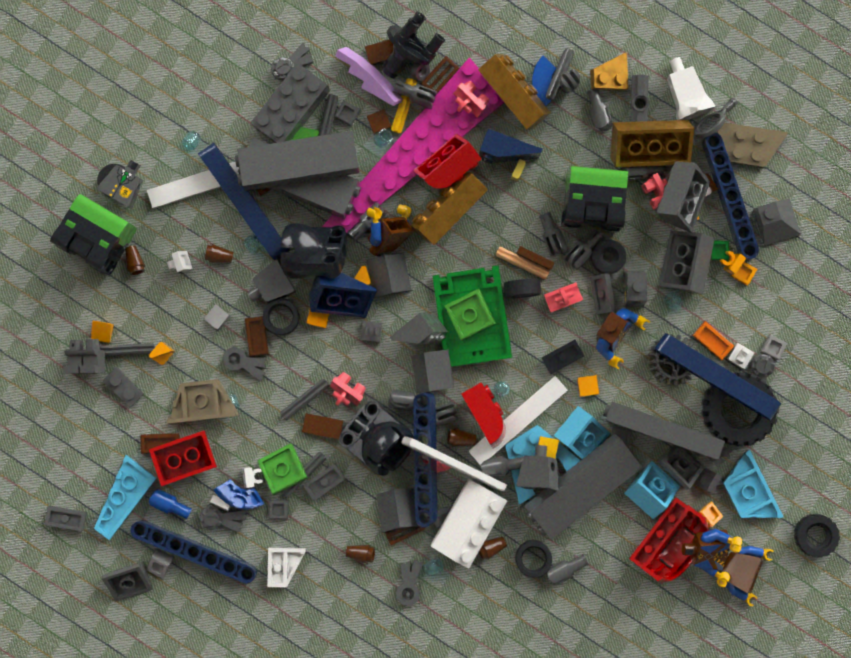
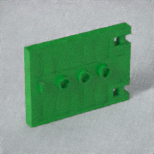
(487, 344)

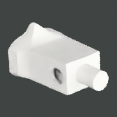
(688, 92)

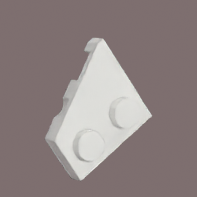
(282, 565)

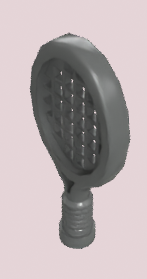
(714, 121)

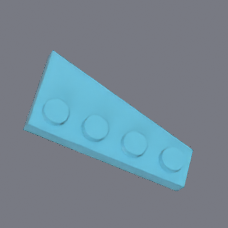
(127, 491)

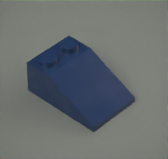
(503, 148)
(341, 296)

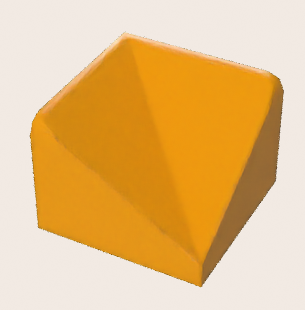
(161, 353)

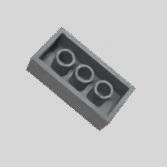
(290, 105)

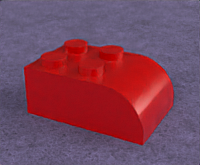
(448, 163)
(486, 413)
(182, 458)

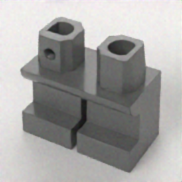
(84, 361)

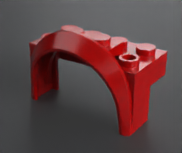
(648, 553)

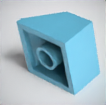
(581, 433)
(652, 490)

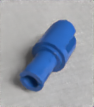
(168, 503)

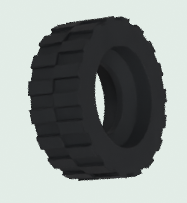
(827, 546)

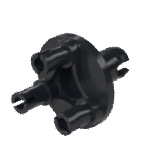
(409, 47)

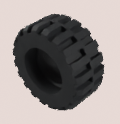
(736, 435)

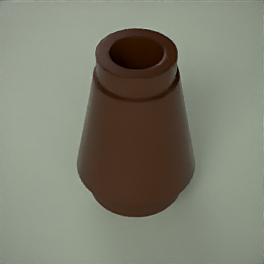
(217, 254)
(134, 261)
(460, 438)
(492, 547)
(361, 553)

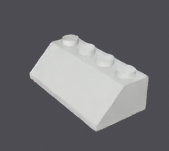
(468, 523)

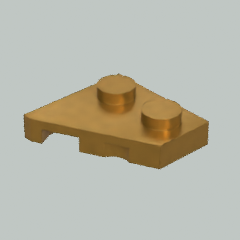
(611, 74)

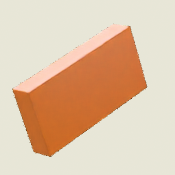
(713, 340)

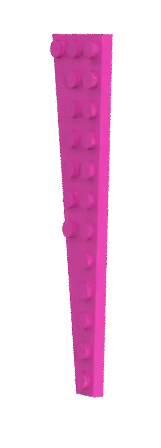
(419, 142)

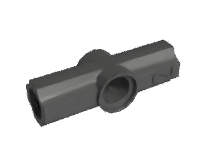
(639, 91)

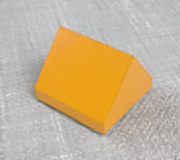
(363, 276)

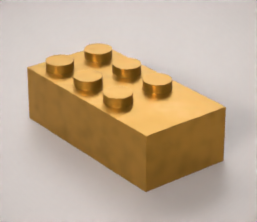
(514, 90)
(651, 143)
(448, 208)

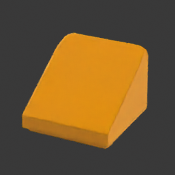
(318, 319)
(102, 331)

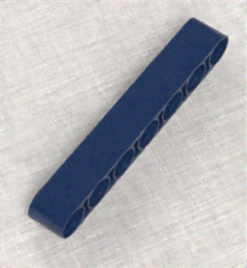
(731, 186)
(243, 201)
(717, 376)
(420, 467)
(184, 551)

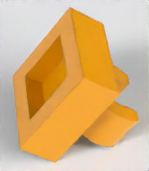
(734, 262)

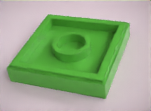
(470, 314)
(282, 469)

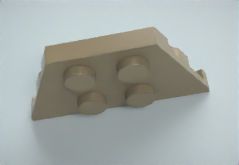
(750, 144)
(201, 402)

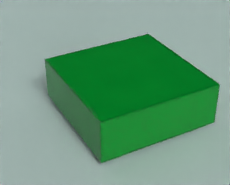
(719, 250)

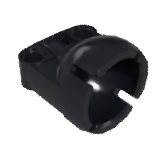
(317, 251)
(377, 439)

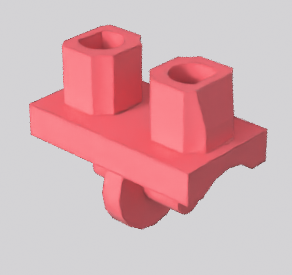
(468, 100)
(657, 186)
(563, 297)
(345, 393)

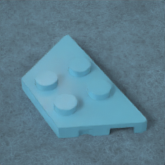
(750, 491)

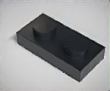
(562, 356)

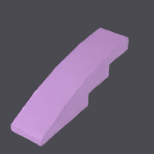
(373, 80)

